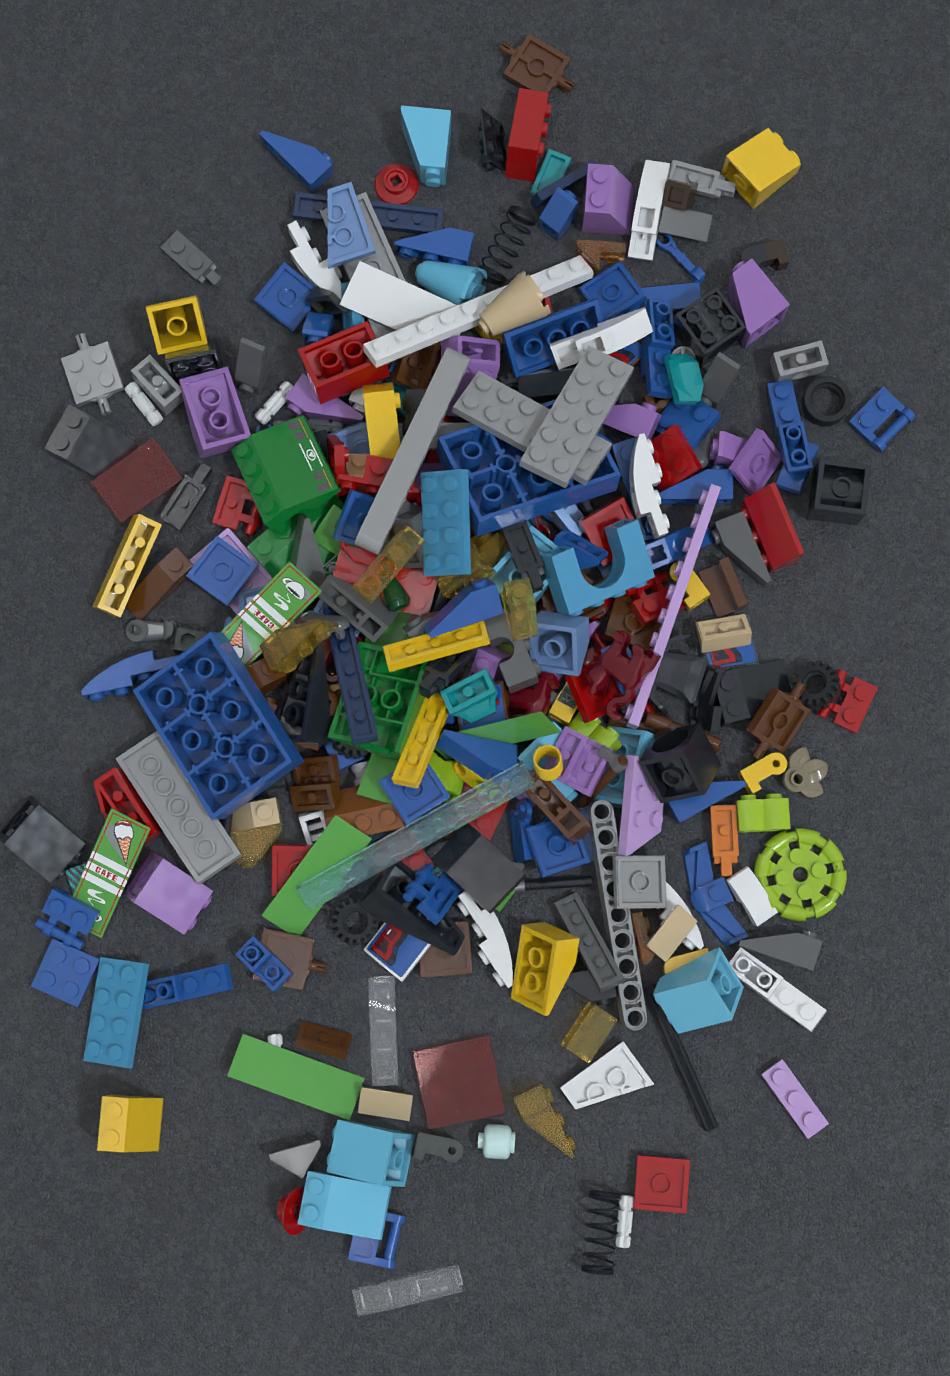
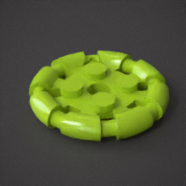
(811, 863)

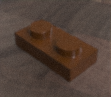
(323, 1040)

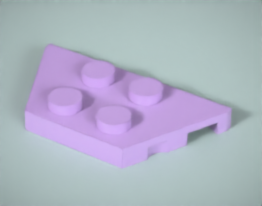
(640, 809)

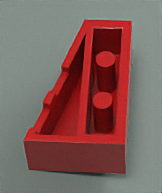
(526, 134)
(118, 793)

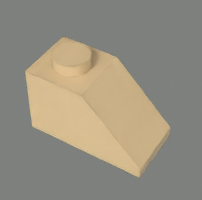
(256, 815)

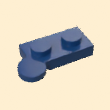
(520, 820)

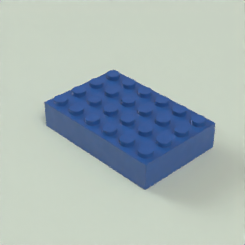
(504, 491)
(218, 725)

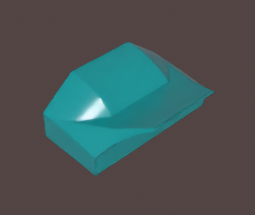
(684, 378)
(471, 697)

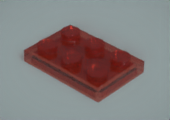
(136, 480)

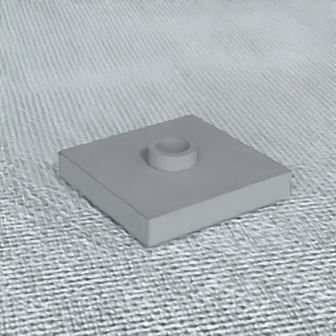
(639, 882)

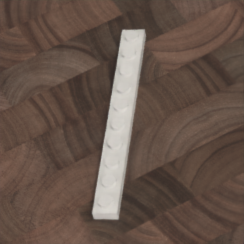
(466, 315)

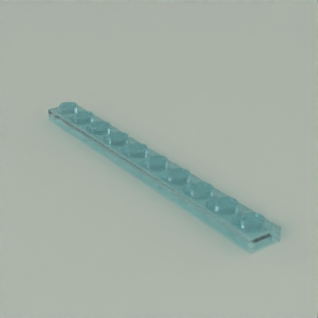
(416, 835)

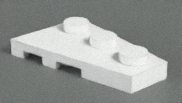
(607, 1077)

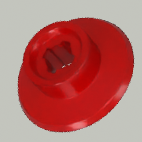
(397, 194)
(289, 1210)

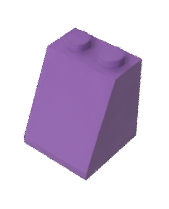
(607, 201)
(755, 300)
(168, 892)

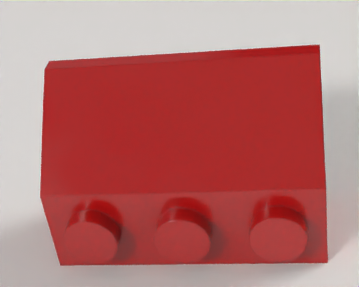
(339, 363)
(772, 528)

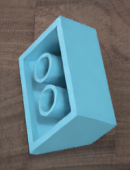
(633, 743)

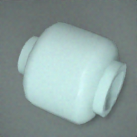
(497, 1141)

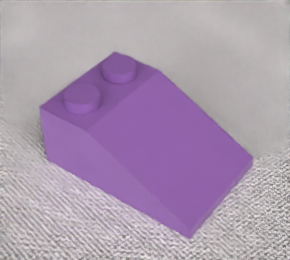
(214, 412)

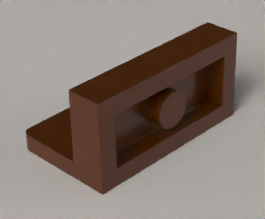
(724, 588)

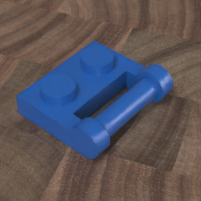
(875, 414)
(365, 1249)

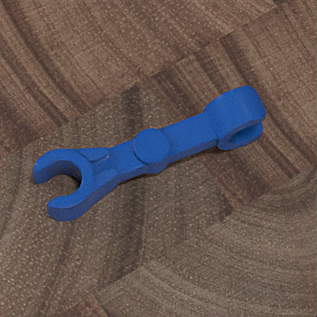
(695, 273)

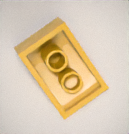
(542, 965)

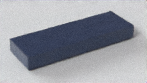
(565, 183)

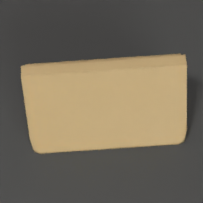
(723, 633)
(671, 933)
(385, 1103)

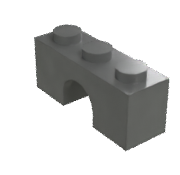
(519, 669)

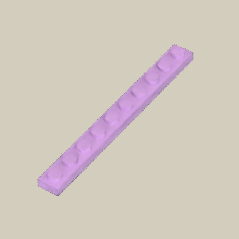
(675, 595)

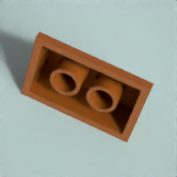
(364, 813)

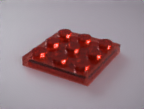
(458, 1082)

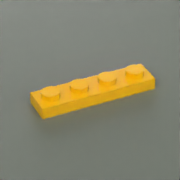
(424, 649)
(421, 742)

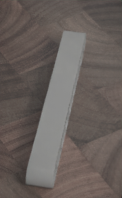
(412, 451)
(623, 926)

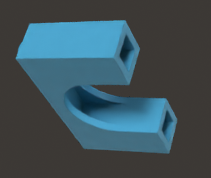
(629, 569)

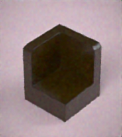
(679, 194)

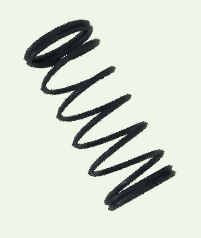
(511, 210)
(602, 1196)

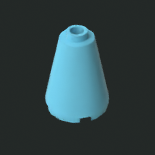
(451, 281)

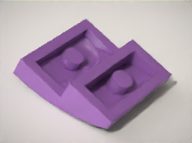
(580, 761)

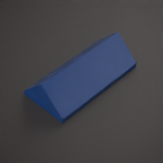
(529, 344)

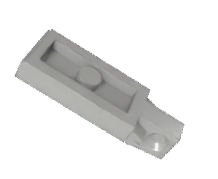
(709, 181)

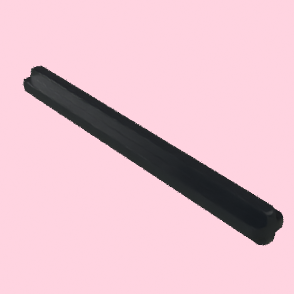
(682, 1062)

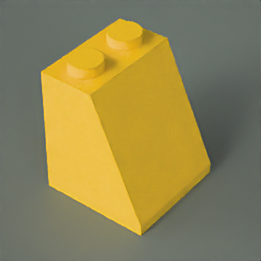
(760, 167)
(177, 324)
(130, 1123)

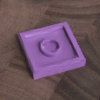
(755, 462)

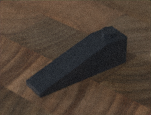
(547, 383)
(306, 702)
(387, 903)

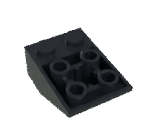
(193, 360)

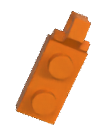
(724, 837)

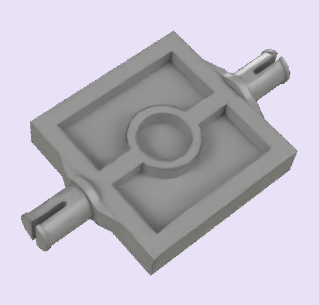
(93, 374)

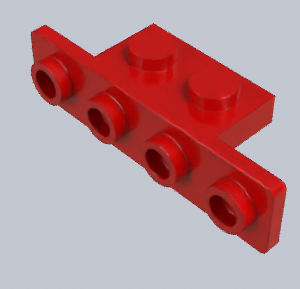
(374, 474)

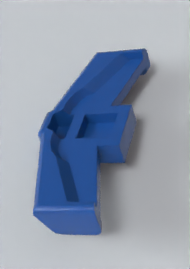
(710, 896)

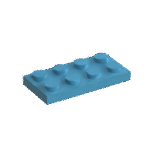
(446, 523)
(116, 1012)

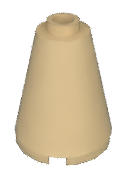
(514, 306)

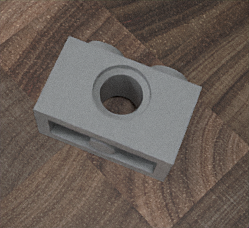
(799, 362)
(157, 384)

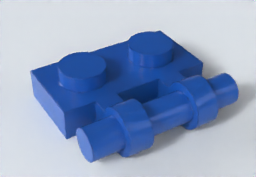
(437, 899)
(71, 912)

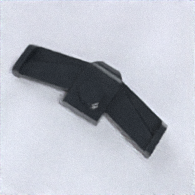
(703, 709)

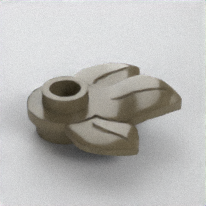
(808, 773)

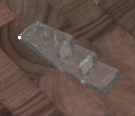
(383, 1030)
(408, 1290)

